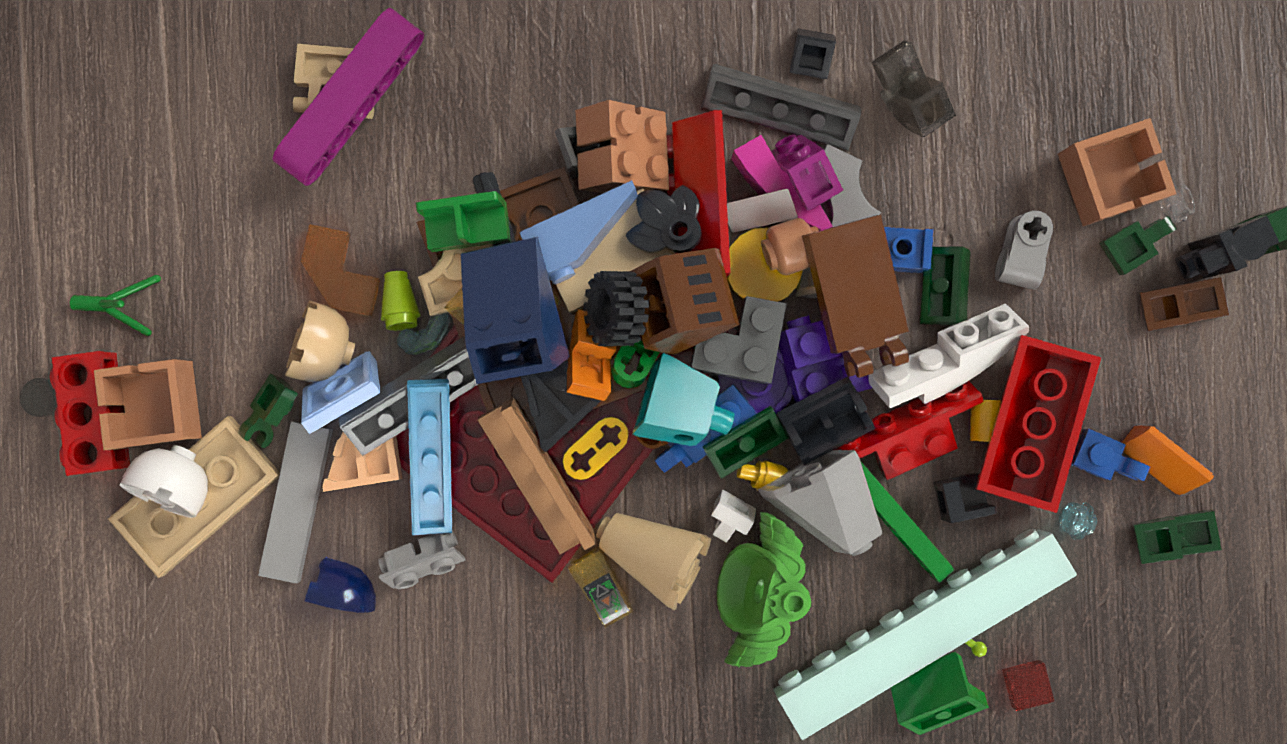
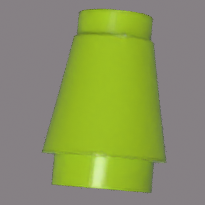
(398, 302)

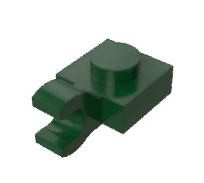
(1134, 244)
(269, 406)

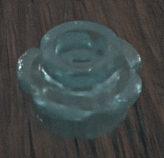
(1078, 520)

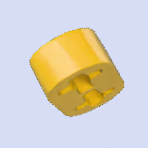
(589, 440)

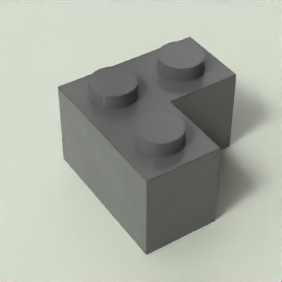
(750, 352)

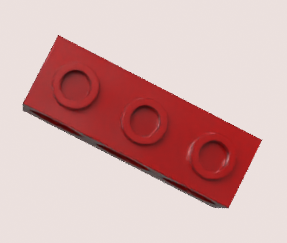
(71, 401)

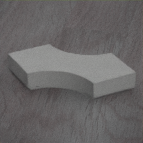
(850, 203)

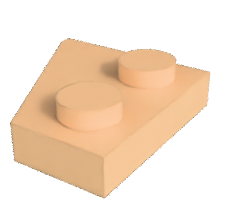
(354, 470)

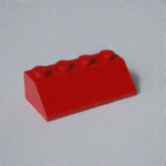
(699, 164)
(1038, 423)

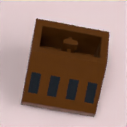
(686, 300)

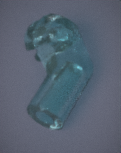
(424, 339)

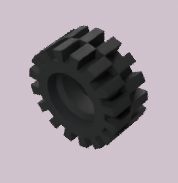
(616, 308)

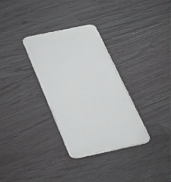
(760, 210)

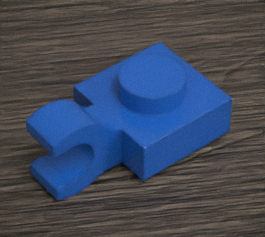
(1103, 456)

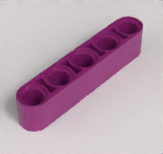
(348, 97)

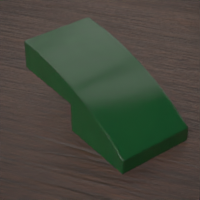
(1177, 536)

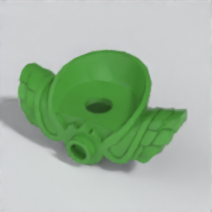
(762, 593)

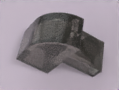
(911, 97)

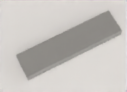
(295, 503)

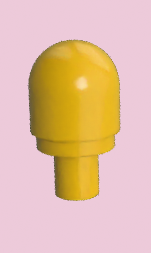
(761, 473)

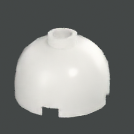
(168, 479)

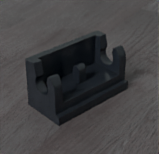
(826, 420)

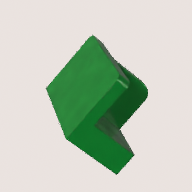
(465, 221)
(936, 696)

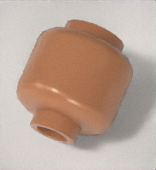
(785, 246)

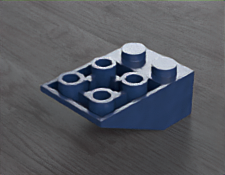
(510, 312)

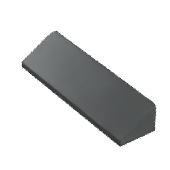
(781, 106)
(387, 412)

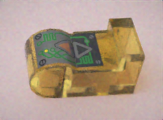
(601, 586)

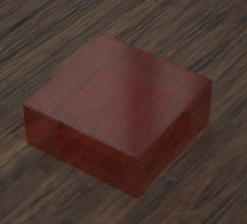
(1028, 685)

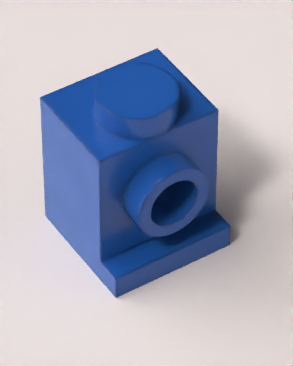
(919, 249)

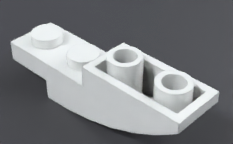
(955, 359)

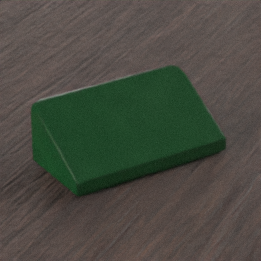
(946, 287)
(745, 442)

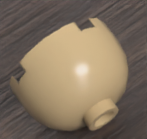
(319, 344)

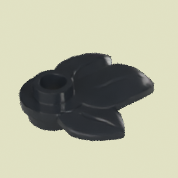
(664, 215)

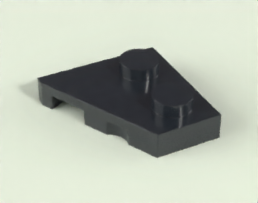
(552, 407)

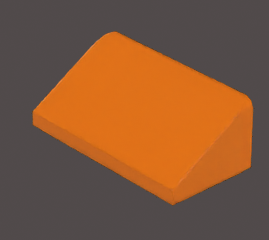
(1166, 460)

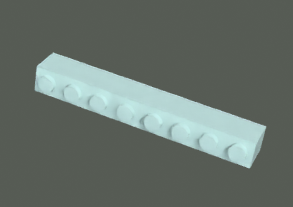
(923, 631)

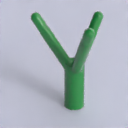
(112, 301)

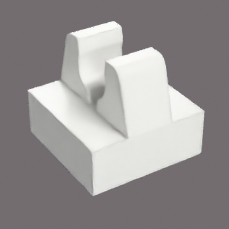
(732, 515)

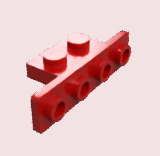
(915, 432)

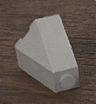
(829, 501)

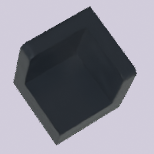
(960, 499)

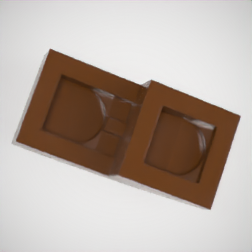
(1184, 304)

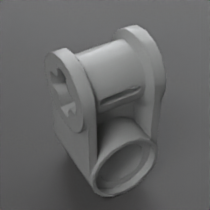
(1024, 257)

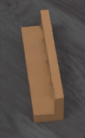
(537, 476)

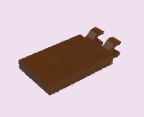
(858, 293)

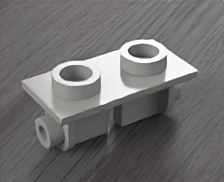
(404, 567)

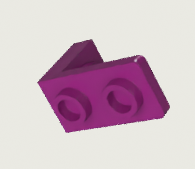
(807, 169)

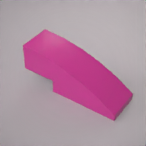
(765, 176)

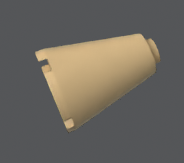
(654, 554)

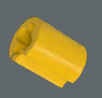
(983, 420)

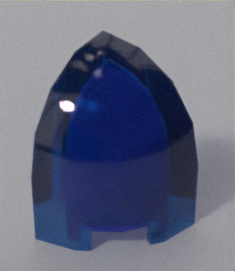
(342, 588)

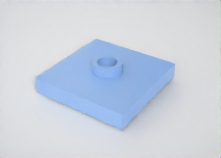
(340, 393)

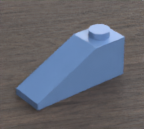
(577, 232)

